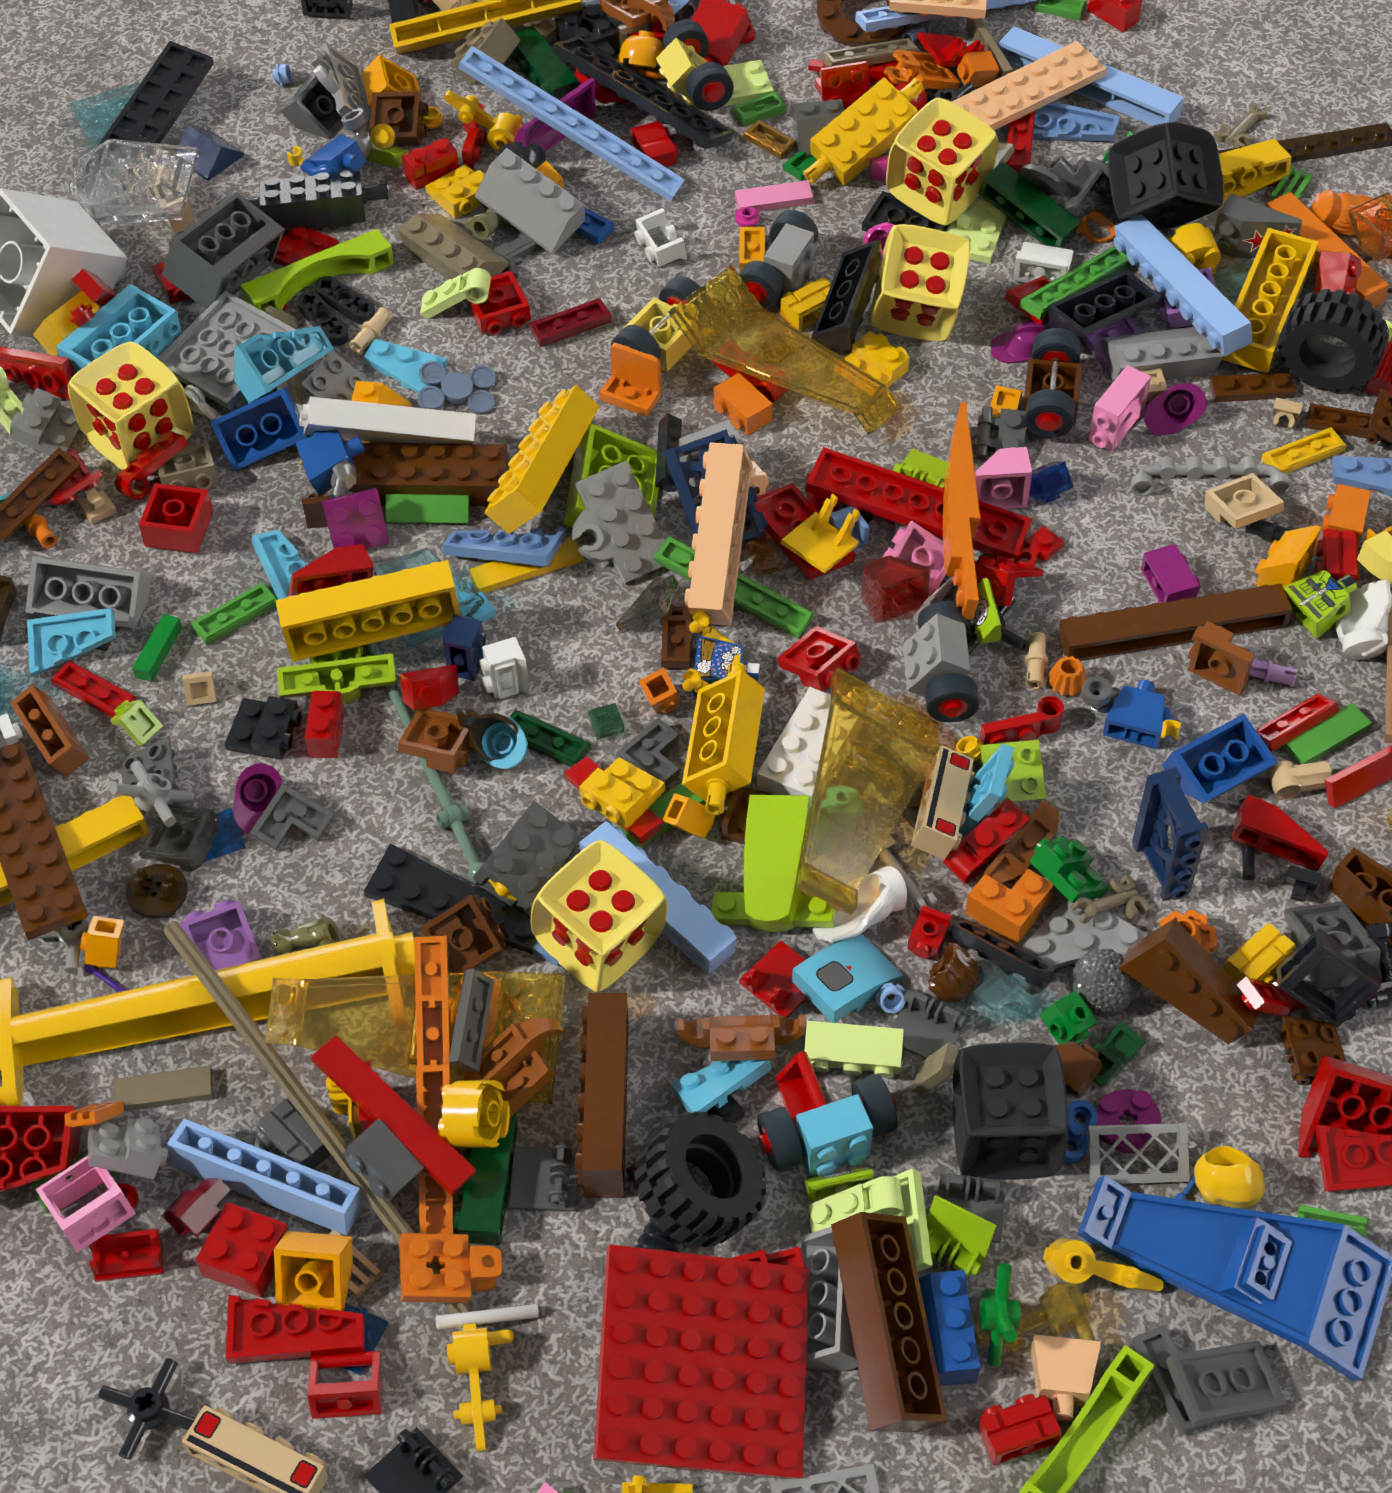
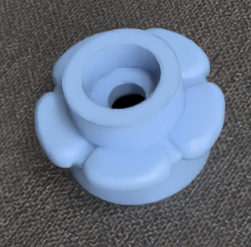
(282, 74)
(891, 1005)

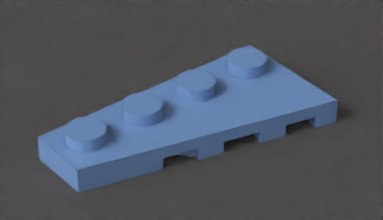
(1073, 123)
(1363, 472)
(525, 548)

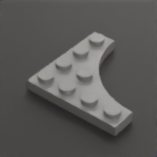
(1066, 940)

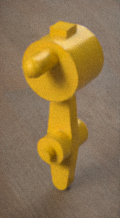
(501, 128)
(1076, 1262)
(472, 1356)

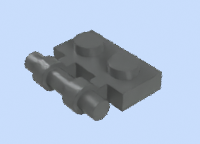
(1010, 428)

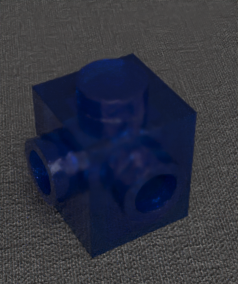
(1050, 481)

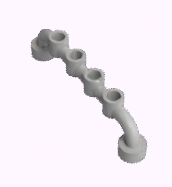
(1143, 483)

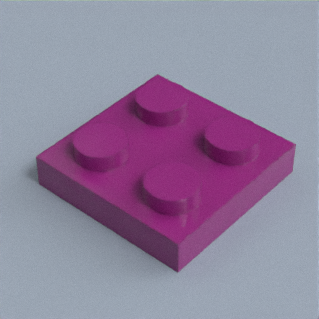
(356, 519)

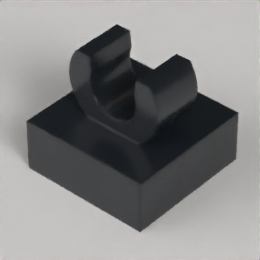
(1301, 881)

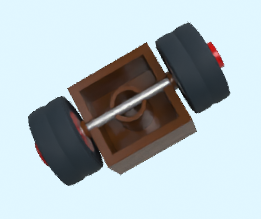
(1053, 383)

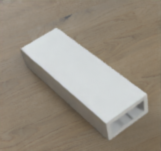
(387, 422)

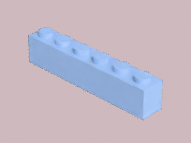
(687, 923)
(265, 1176)

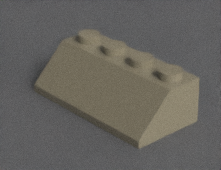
(448, 246)

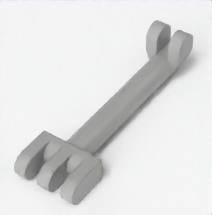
(912, 891)

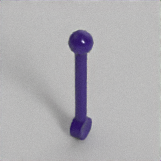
(91, 969)

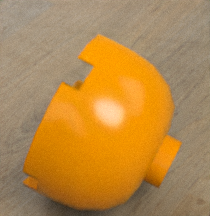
(641, 50)

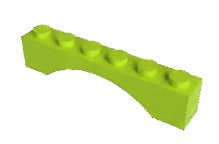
(355, 256)
(1093, 1424)

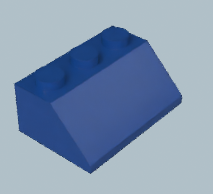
(259, 428)
(1221, 760)
(950, 1327)

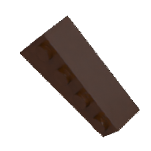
(1364, 888)
(1190, 980)

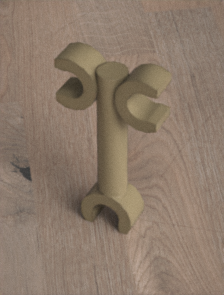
(1237, 137)
(1122, 895)

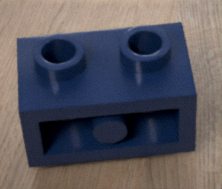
(464, 645)

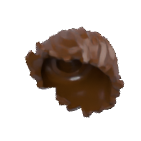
(953, 975)

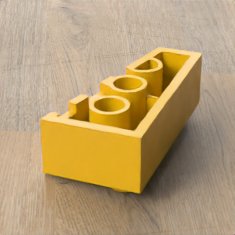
(1253, 167)

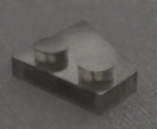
(650, 605)

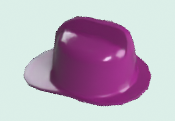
(1017, 344)
(1175, 409)
(253, 794)

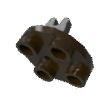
(169, 895)

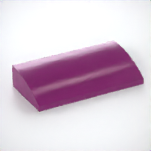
(539, 133)

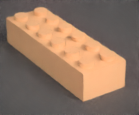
(719, 532)

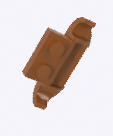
(639, 12)
(1014, 857)
(741, 1036)
(518, 1060)

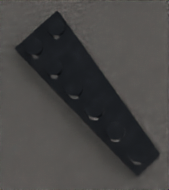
(428, 892)

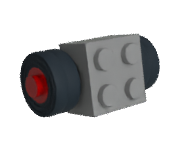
(786, 261)
(939, 662)

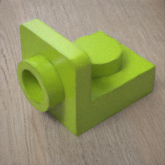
(136, 721)

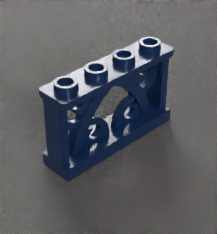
(684, 471)
(1163, 806)

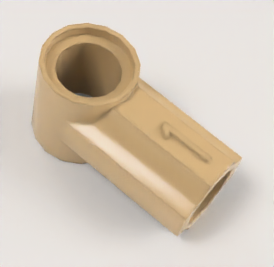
(1291, 779)

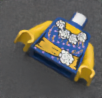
(713, 656)

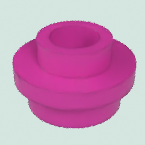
(747, 217)

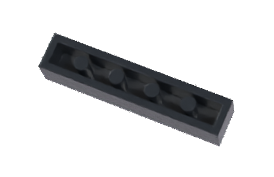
(668, 437)

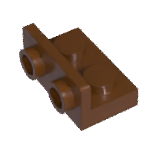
(735, 817)

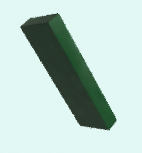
(551, 740)

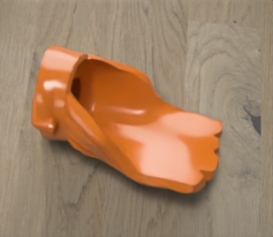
(1334, 208)

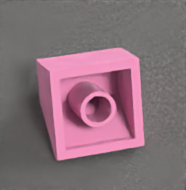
(1005, 478)

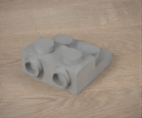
(45, 423)
(130, 1150)

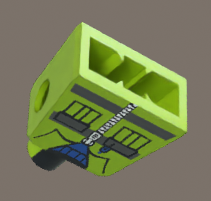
(1320, 600)

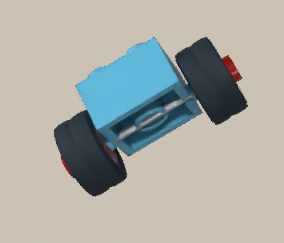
(831, 1133)

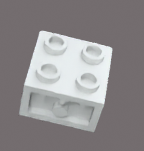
(1041, 260)

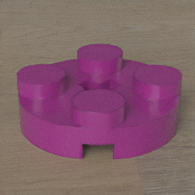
(1132, 1103)

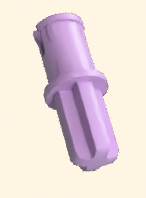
(1273, 672)

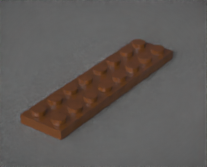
(32, 850)

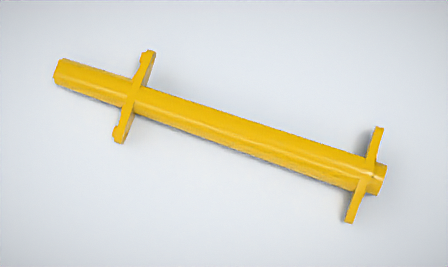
(181, 1004)

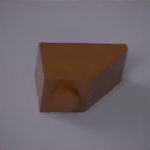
(1079, 1066)

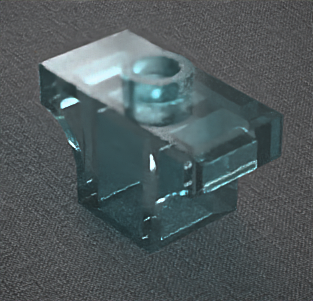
(1000, 995)

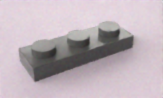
(471, 1020)
(1156, 1348)

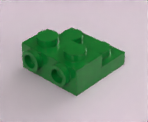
(1066, 867)

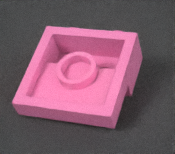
(921, 548)

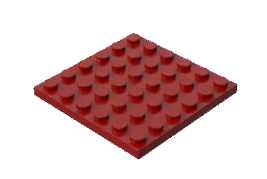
(702, 1363)

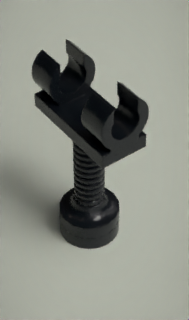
(1380, 933)

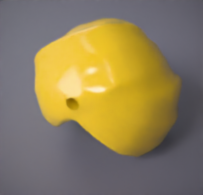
(1229, 1178)

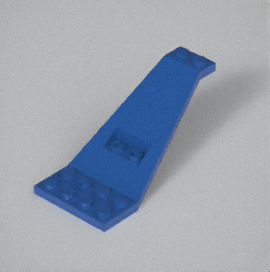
(1313, 1287)

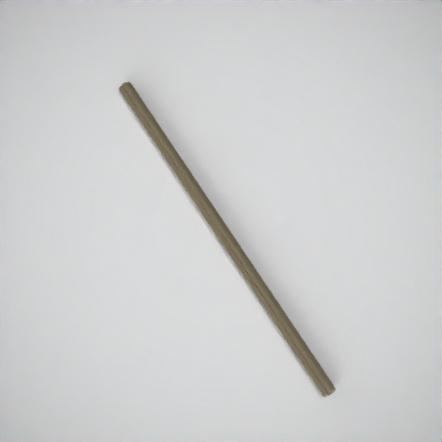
(289, 1084)

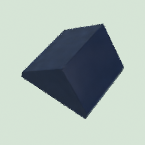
(214, 151)

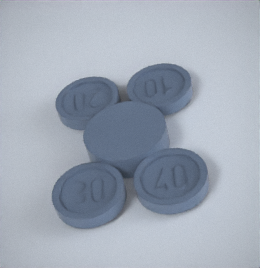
(456, 387)

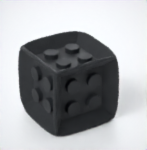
(1166, 175)
(1009, 1110)

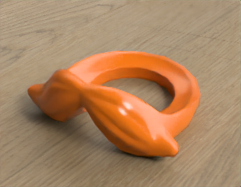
(1101, 220)

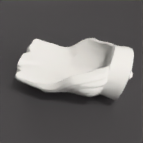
(1366, 624)
(878, 896)

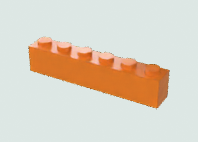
(1369, 283)

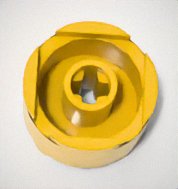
(1197, 245)
(474, 1114)

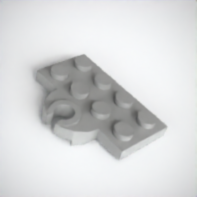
(342, 80)
(619, 522)

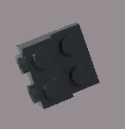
(264, 727)

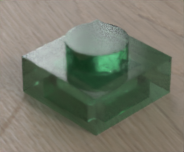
(606, 721)

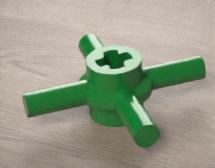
(999, 1314)

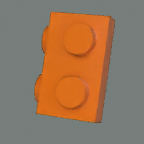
(633, 381)

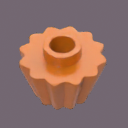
(1067, 676)

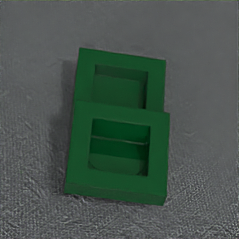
(1116, 1052)

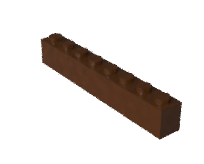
(1173, 622)

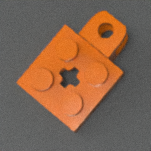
(923, 67)
(462, 1270)

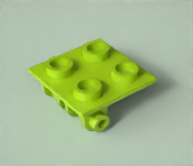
(923, 467)
(1027, 775)
(958, 1236)

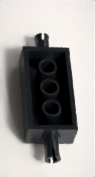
(317, 199)

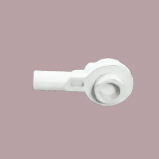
(197, 402)

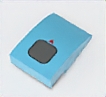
(844, 976)

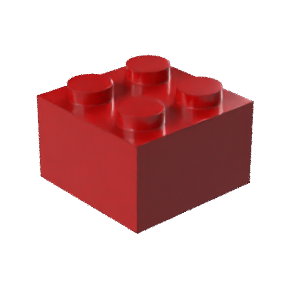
(176, 518)
(241, 1249)

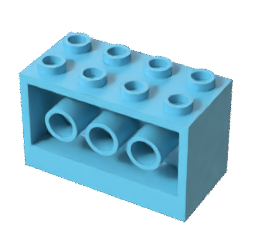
(125, 318)

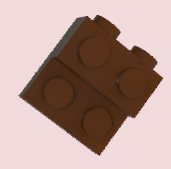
(403, 113)
(470, 933)

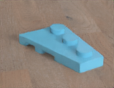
(714, 1083)

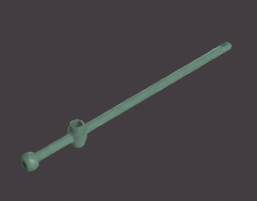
(452, 814)

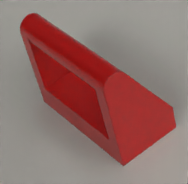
(799, 1086)
(345, 1398)

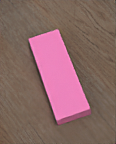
(775, 196)

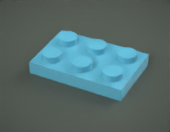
(988, 788)

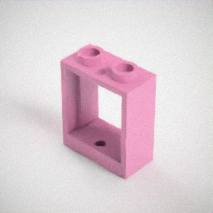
(1119, 408)
(94, 1218)

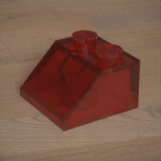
(893, 587)

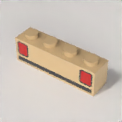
(943, 803)
(251, 1456)

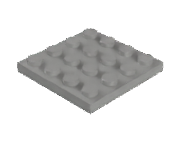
(206, 348)

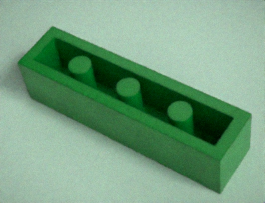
(157, 647)

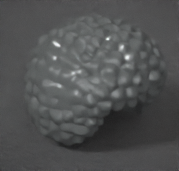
(1102, 982)

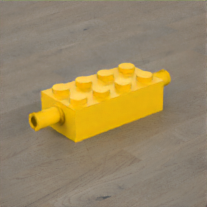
(862, 131)
(724, 737)

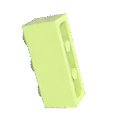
(854, 1048)

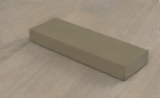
(164, 1088)

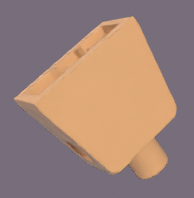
(1064, 1371)

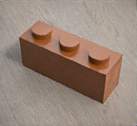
(49, 730)

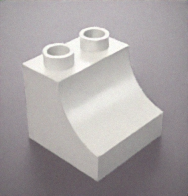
(41, 250)

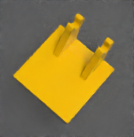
(821, 542)

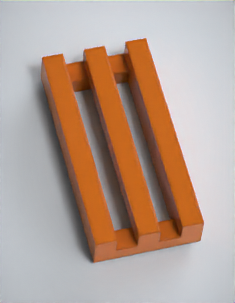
(93, 1114)

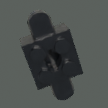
(590, 25)

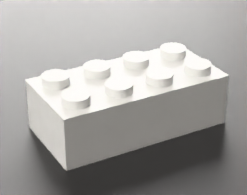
(796, 754)

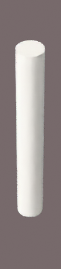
(487, 1316)

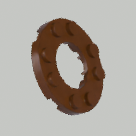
(849, 32)

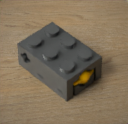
(527, 857)

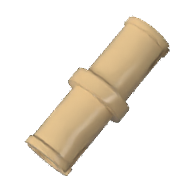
(370, 330)
(1036, 661)

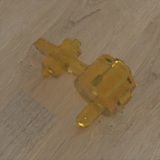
(1063, 1310)

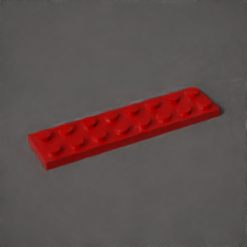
(910, 499)

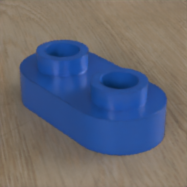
(1078, 1132)

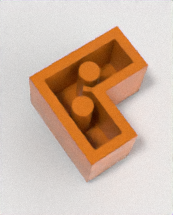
(1009, 910)

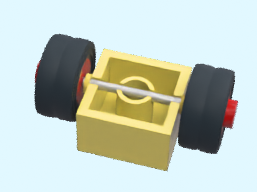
(688, 72)
(655, 330)

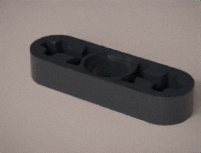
(342, 291)
(323, 309)

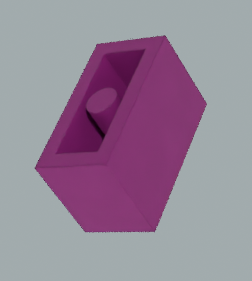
(1169, 574)

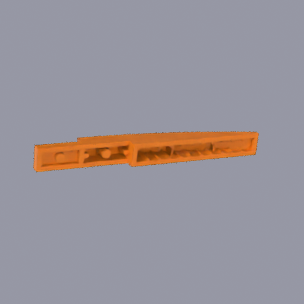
(961, 515)
(432, 1068)

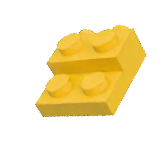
(457, 190)
(879, 358)
(621, 792)

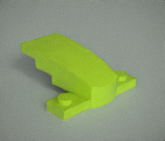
(337, 671)
(771, 867)

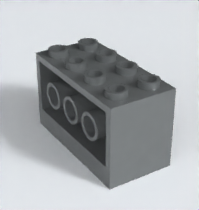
(222, 250)

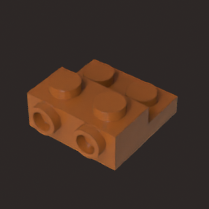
(1219, 659)
(438, 739)

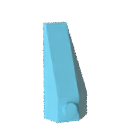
(273, 358)

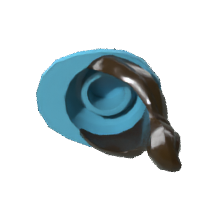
(494, 737)

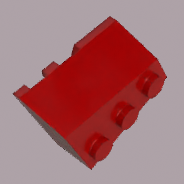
(1345, 1099)
(35, 1143)

